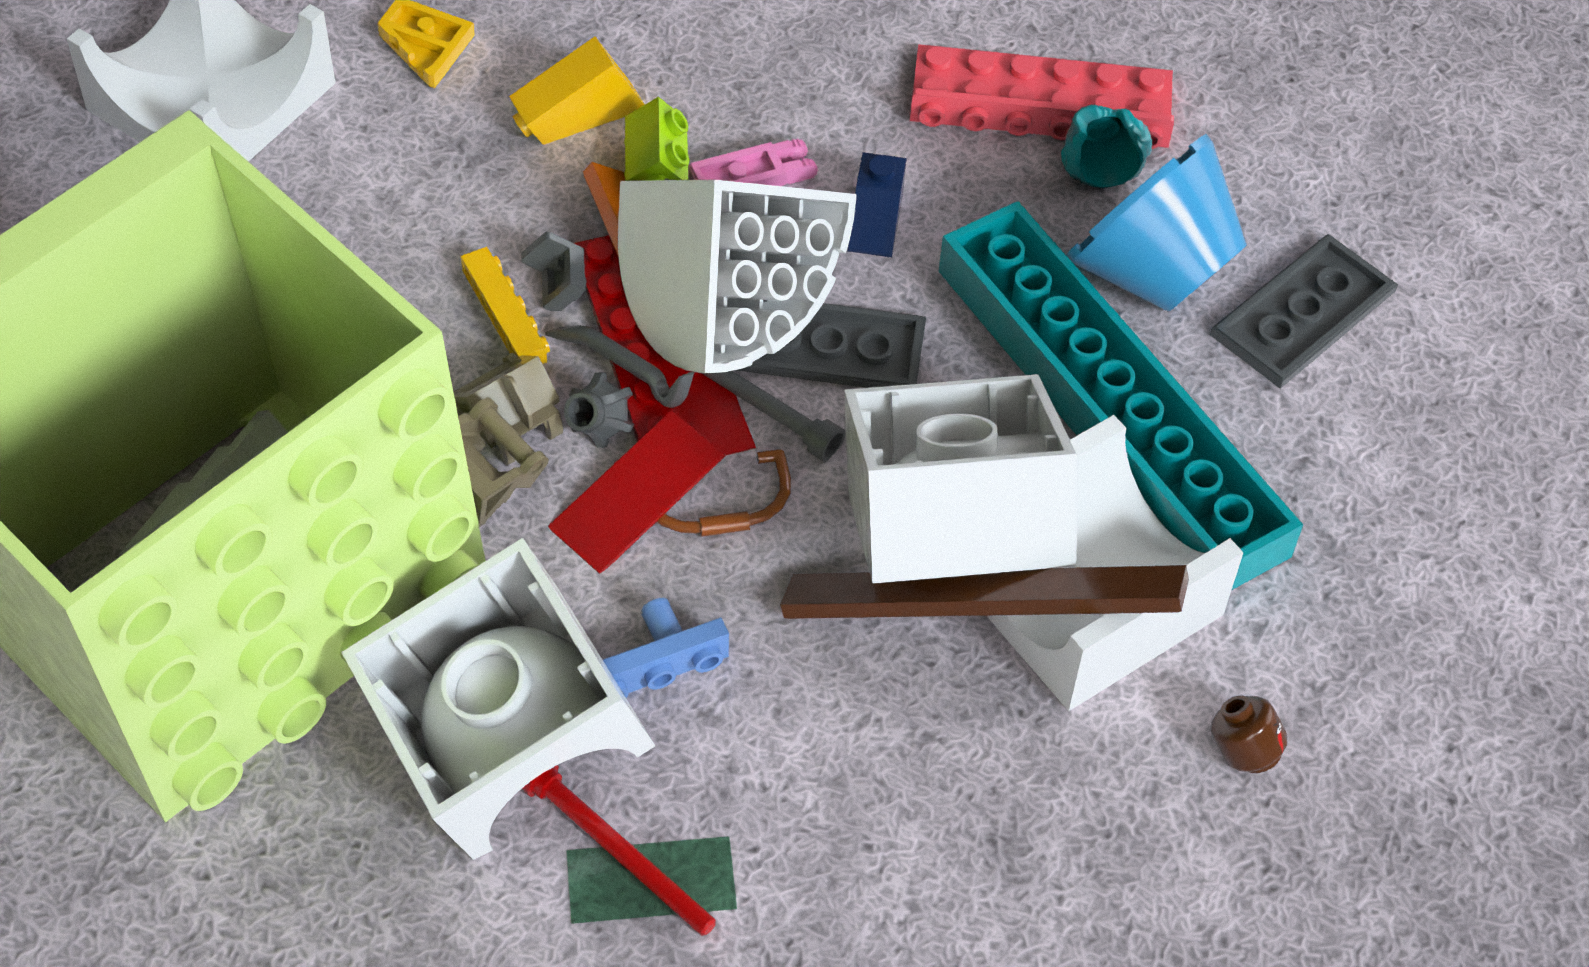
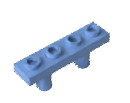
(671, 652)

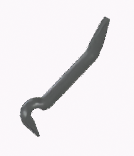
(629, 361)

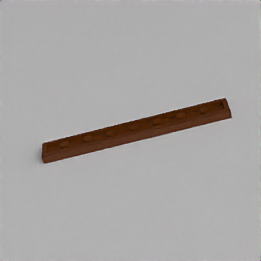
(1003, 593)

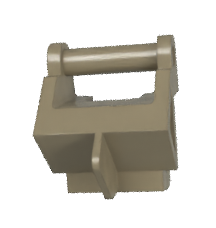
(522, 396)
(488, 484)

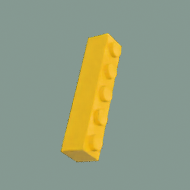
(502, 306)

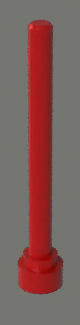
(550, 786)

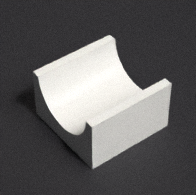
(1117, 529)

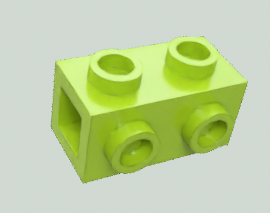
(656, 143)

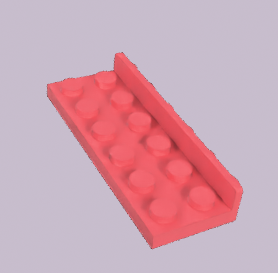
(1033, 92)

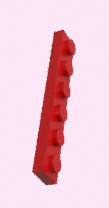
(617, 322)

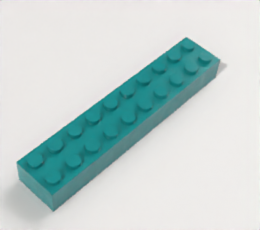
(1100, 368)

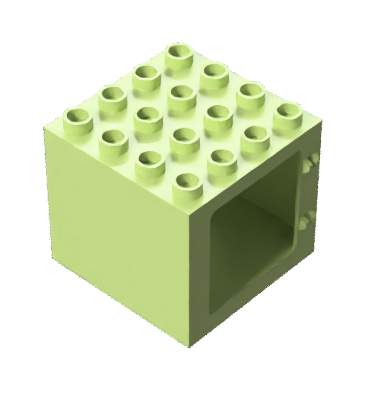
(131, 343)

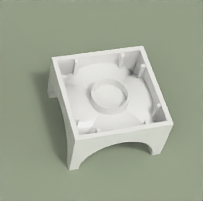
(216, 64)

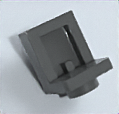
(561, 269)

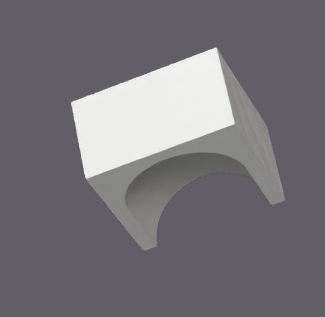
(960, 478)
(490, 691)

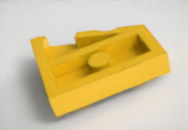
(425, 38)

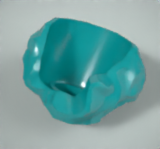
(1105, 146)

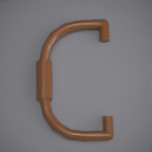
(739, 520)

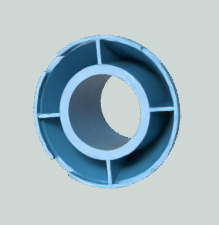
(1167, 231)

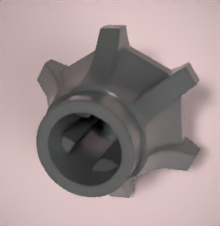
(599, 410)

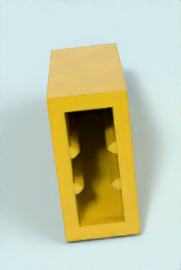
(575, 95)

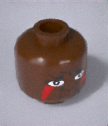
(1249, 734)

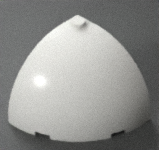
(711, 252)

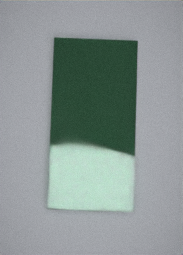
(607, 891)

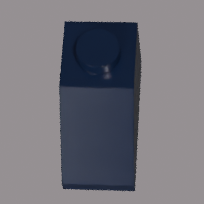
(877, 204)

